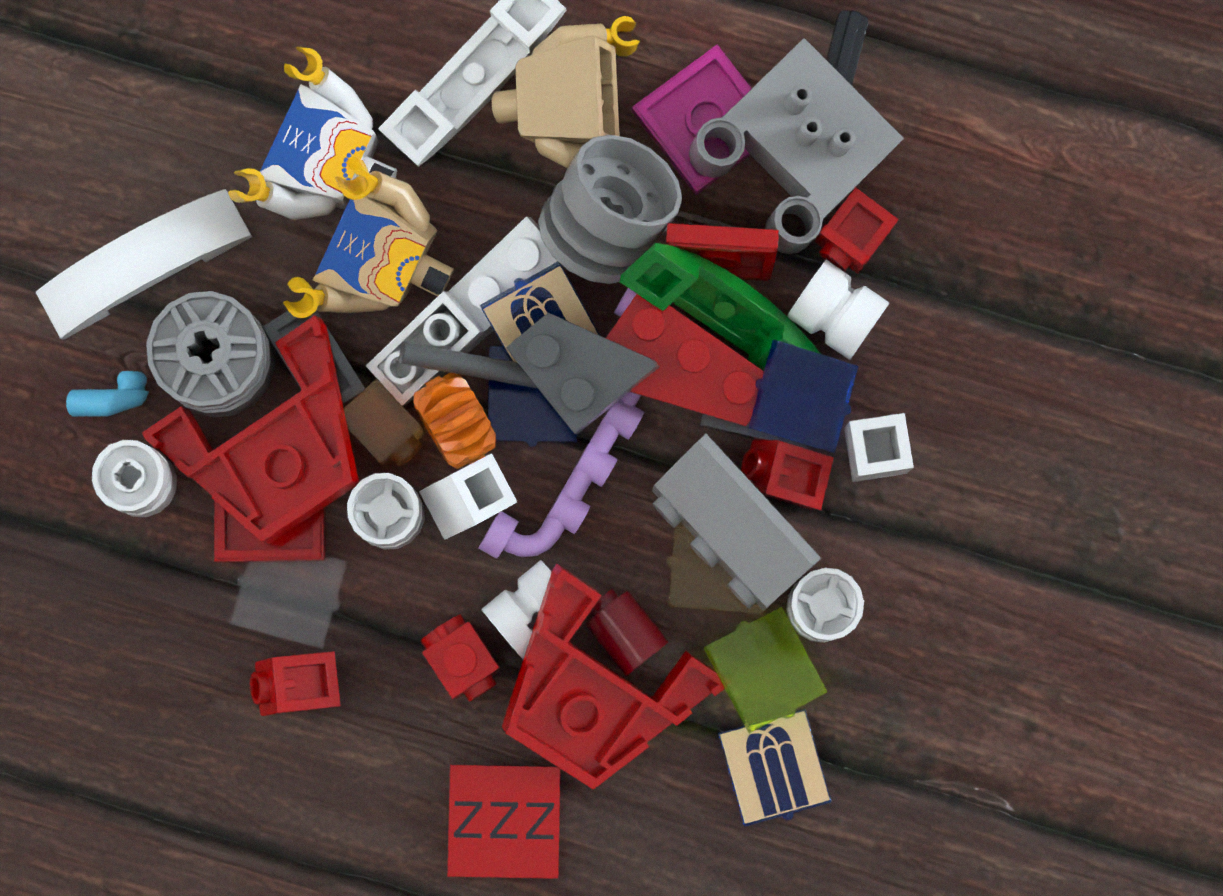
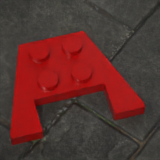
(283, 462)
(579, 708)

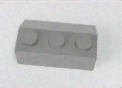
(733, 524)

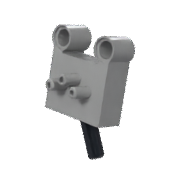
(805, 130)

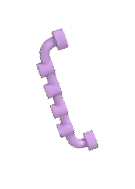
(593, 466)

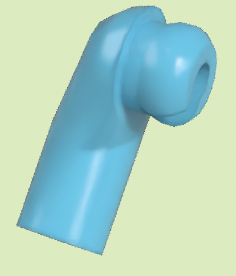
(108, 402)

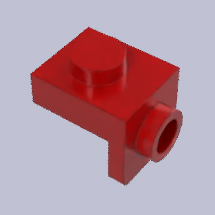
(855, 232)

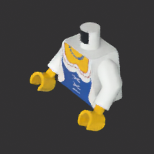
(313, 147)

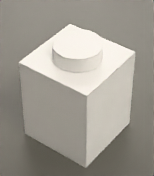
(878, 447)
(468, 496)

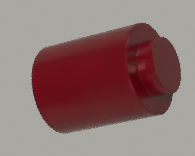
(625, 630)

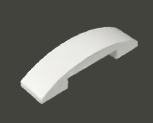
(470, 77)
(141, 260)

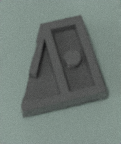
(578, 368)

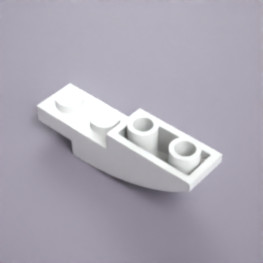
(455, 316)

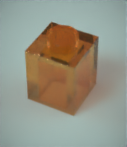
(383, 426)

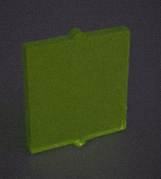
(765, 670)

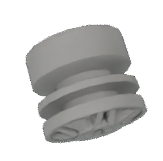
(609, 208)
(239, 367)

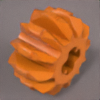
(455, 420)

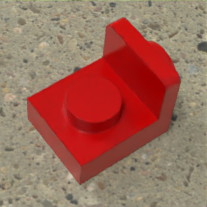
(788, 472)
(295, 683)

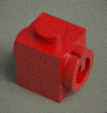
(460, 659)

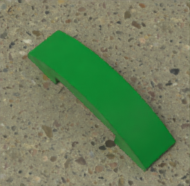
(714, 298)

